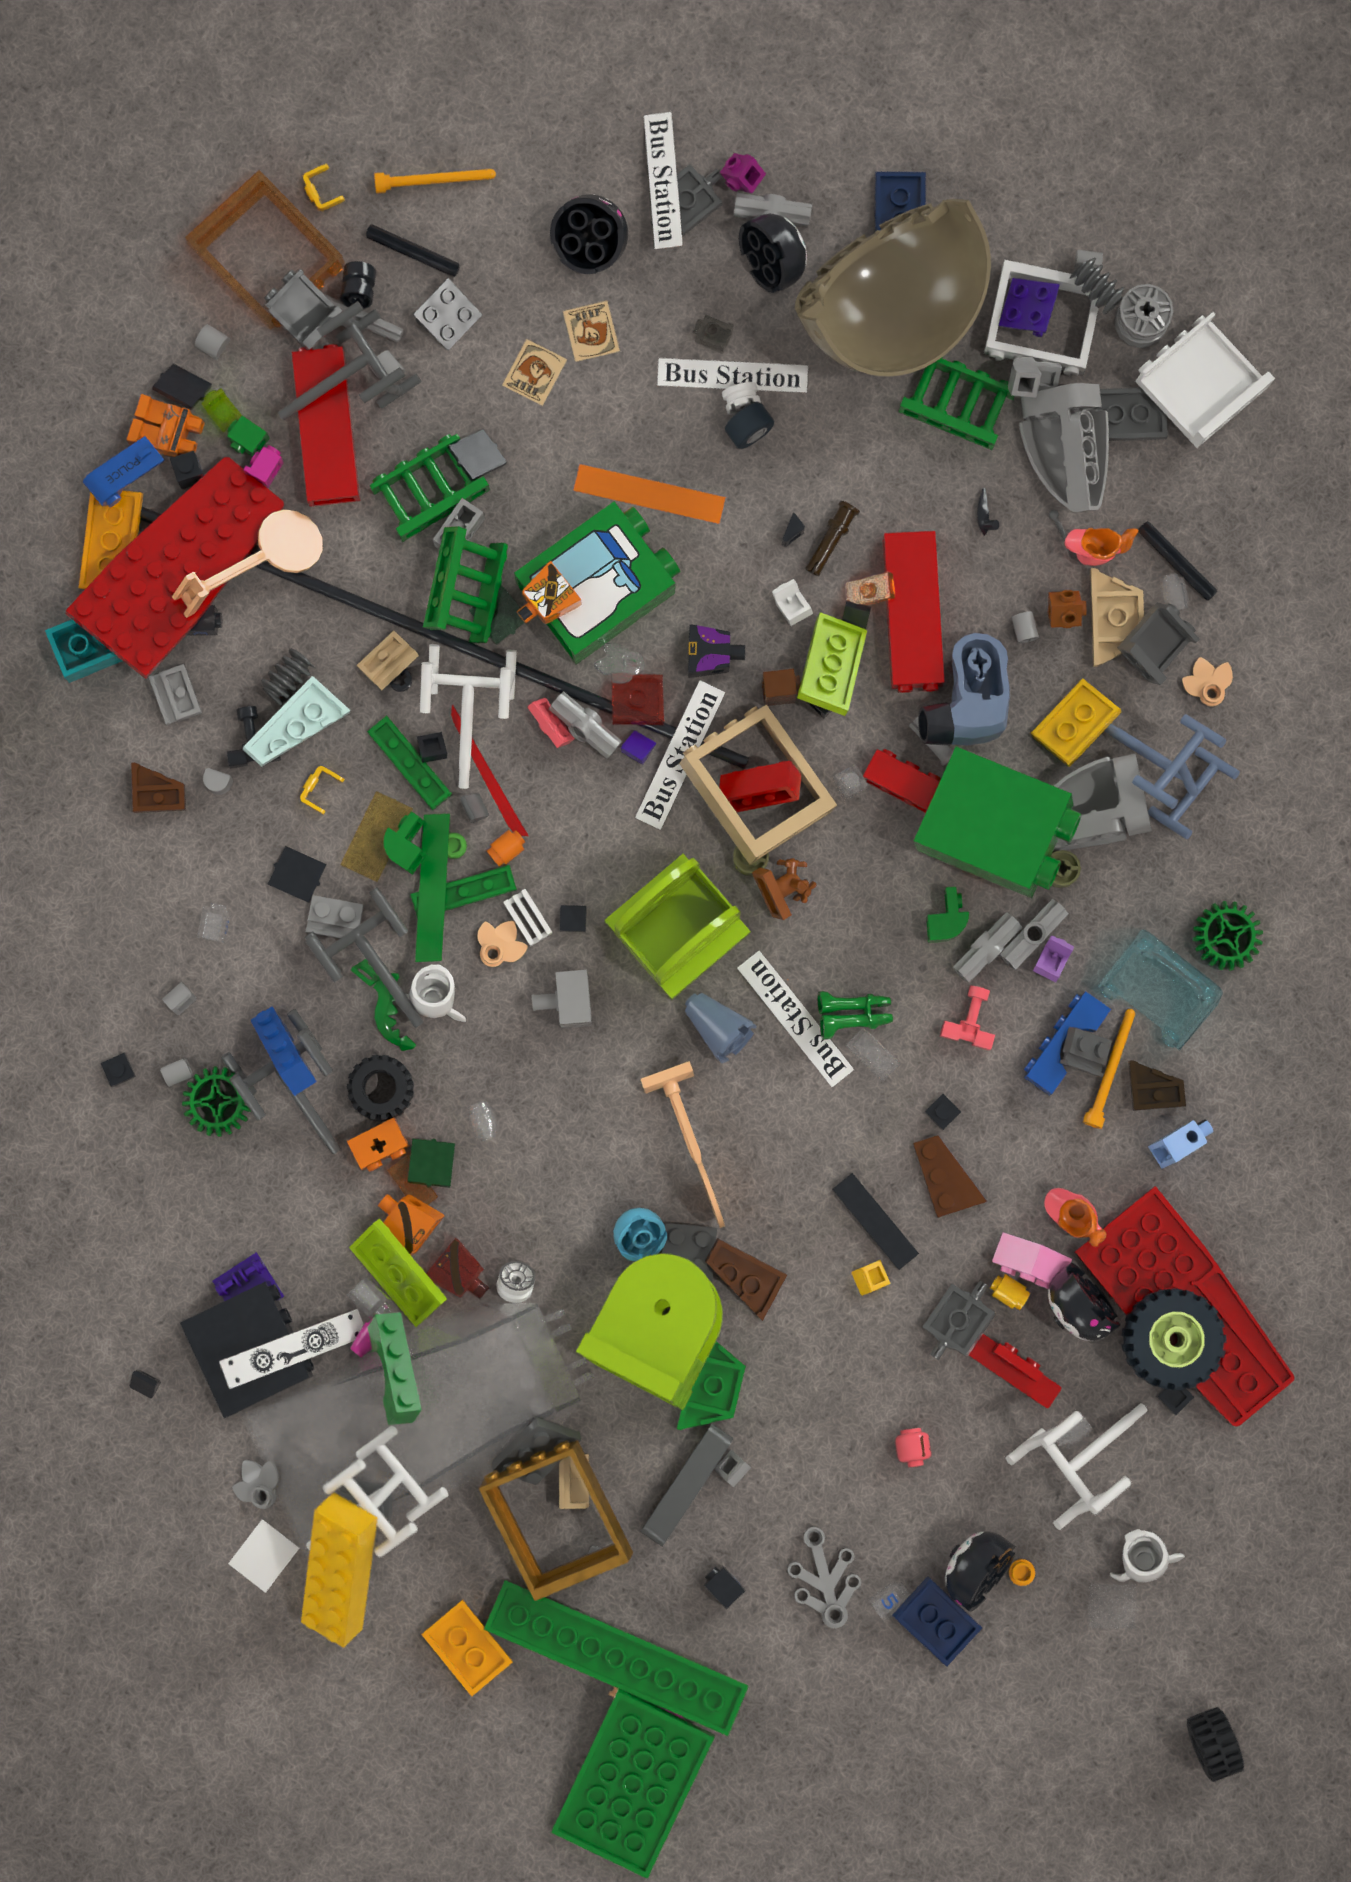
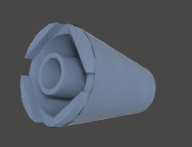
(719, 1026)

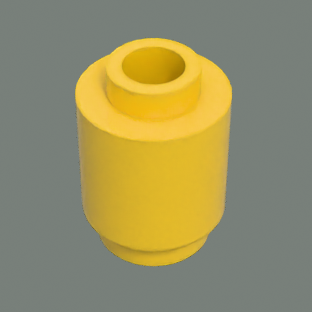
(1009, 1291)

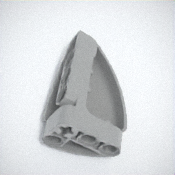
(1068, 443)
(1107, 802)

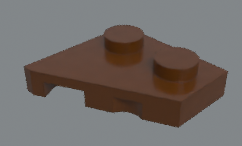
(155, 791)

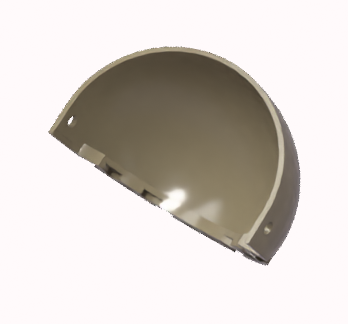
(902, 292)

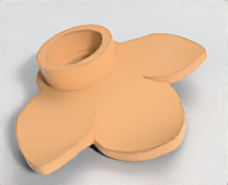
(1207, 678)
(503, 941)

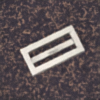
(516, 899)

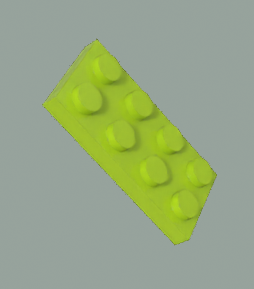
(832, 664)
(398, 1273)

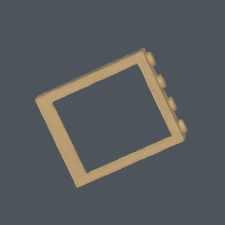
(723, 810)

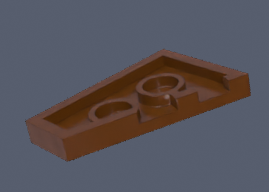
(945, 1178)
(747, 1276)

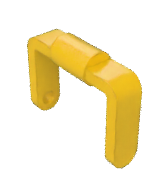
(312, 193)
(311, 783)

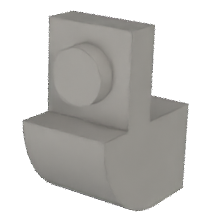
(1030, 376)

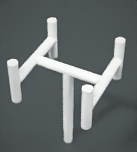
(429, 685)
(1047, 1440)
(372, 1502)

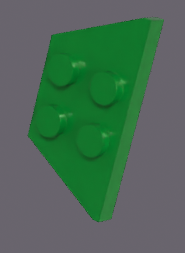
(714, 1391)

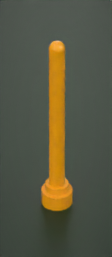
(385, 182)
(1095, 1115)

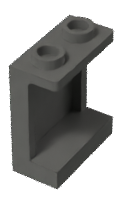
(300, 308)
(1157, 641)

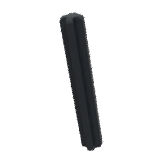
(412, 250)
(1177, 561)

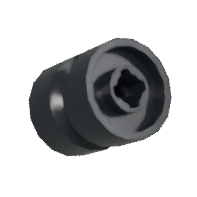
(358, 284)

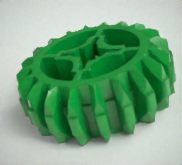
(1223, 924)
(218, 1114)

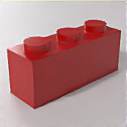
(901, 779)
(761, 786)

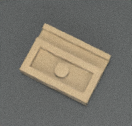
(387, 660)

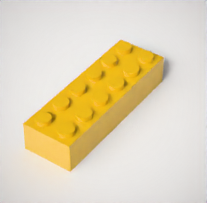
(338, 1569)

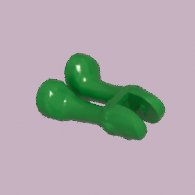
(831, 1023)

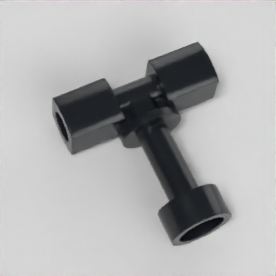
(239, 757)

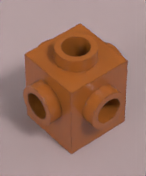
(1065, 609)

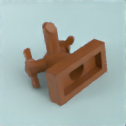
(776, 890)

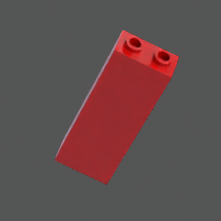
(326, 429)
(914, 612)

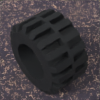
(358, 1081)
(1215, 1744)

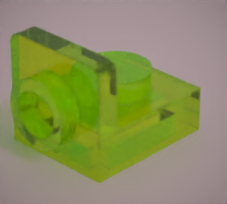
(220, 409)

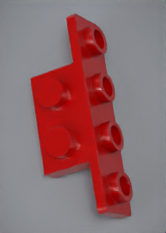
(1015, 1370)

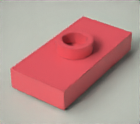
(550, 723)

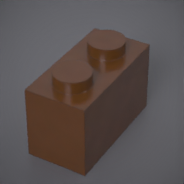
(780, 687)

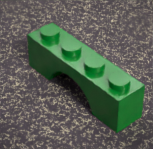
(401, 1392)

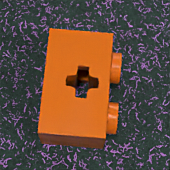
(363, 1145)

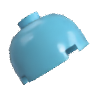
(639, 1234)

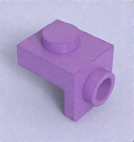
(1053, 958)

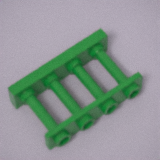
(961, 424)
(429, 513)
(444, 581)

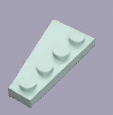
(300, 718)

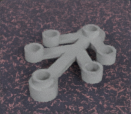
(825, 1582)

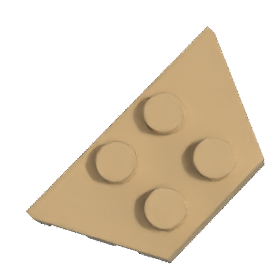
(1114, 614)

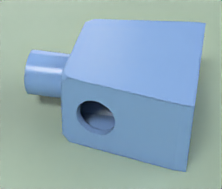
(1180, 1142)

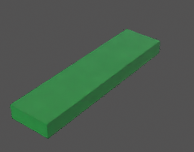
(409, 763)
(475, 888)

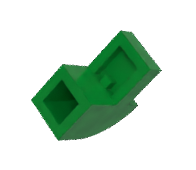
(399, 845)
(949, 924)

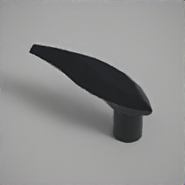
(983, 515)

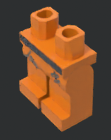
(164, 426)

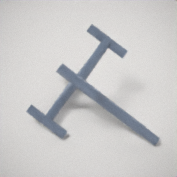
(1178, 769)

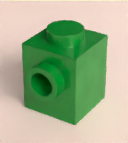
(246, 436)

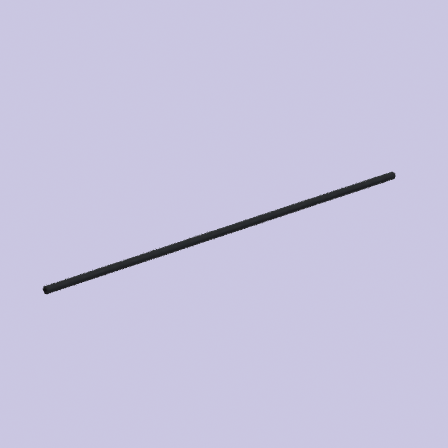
(464, 646)

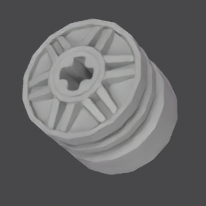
(1130, 321)

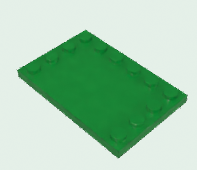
(633, 1783)

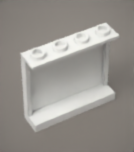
(1201, 381)

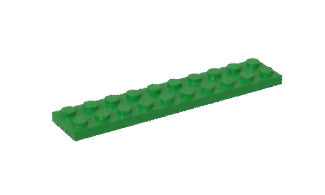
(617, 1658)

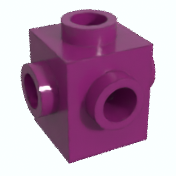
(742, 173)

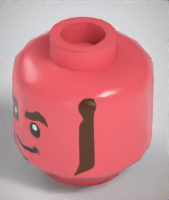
(913, 1447)

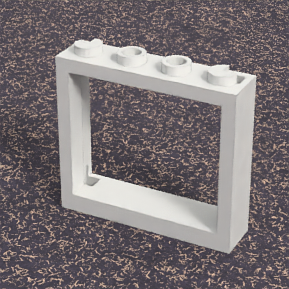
(1028, 272)

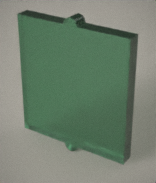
(505, 617)

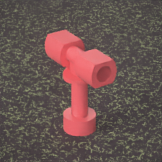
(968, 1029)

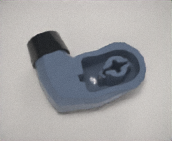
(978, 696)

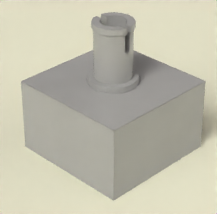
(570, 999)

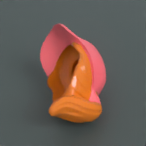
(1098, 545)
(1074, 1215)

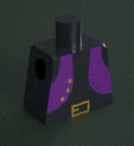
(711, 651)

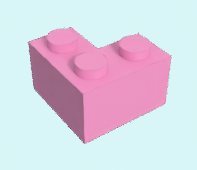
(1029, 1259)

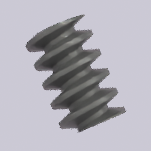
(1098, 285)
(286, 675)

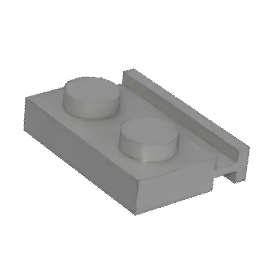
(175, 694)
(333, 917)

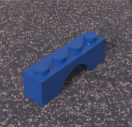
(1085, 1014)
(283, 1051)

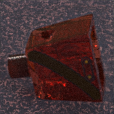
(458, 1271)

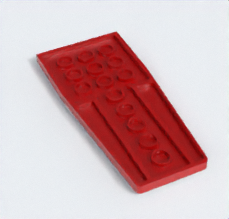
(201, 533)
(1155, 1251)

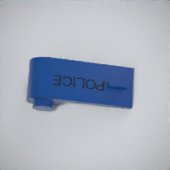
(120, 471)

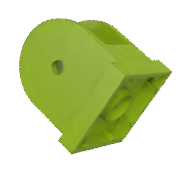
(678, 925)
(652, 1348)

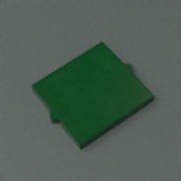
(431, 1163)

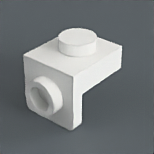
(791, 602)

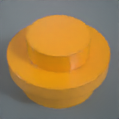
(1021, 1572)

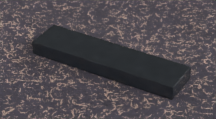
(875, 1221)

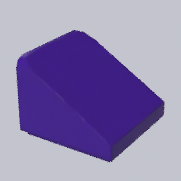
(638, 747)

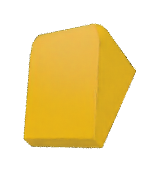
(870, 1277)

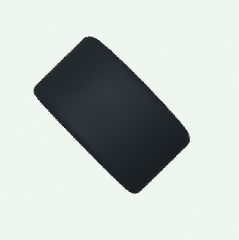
(749, 425)

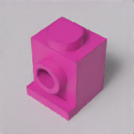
(265, 465)

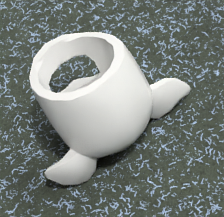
(434, 993)
(1144, 1557)

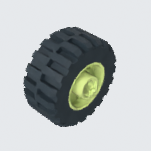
(1198, 1342)

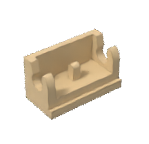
(572, 1489)

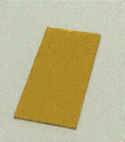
(367, 851)

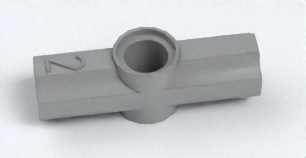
(752, 206)
(585, 725)
(1045, 923)
(987, 947)

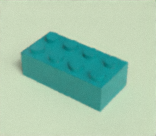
(78, 651)

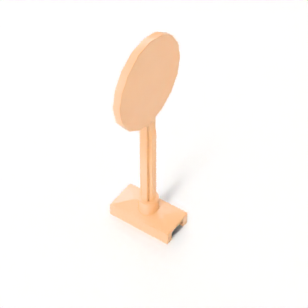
(285, 541)
(669, 1081)

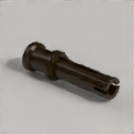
(837, 527)

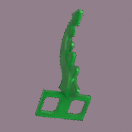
(384, 1007)

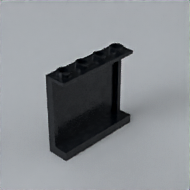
(237, 1327)

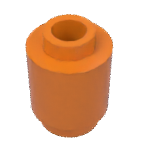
(506, 847)

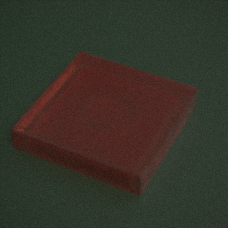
(638, 701)

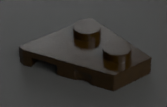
(1154, 1089)

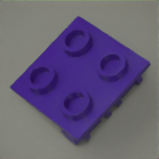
(1029, 305)
(243, 1277)

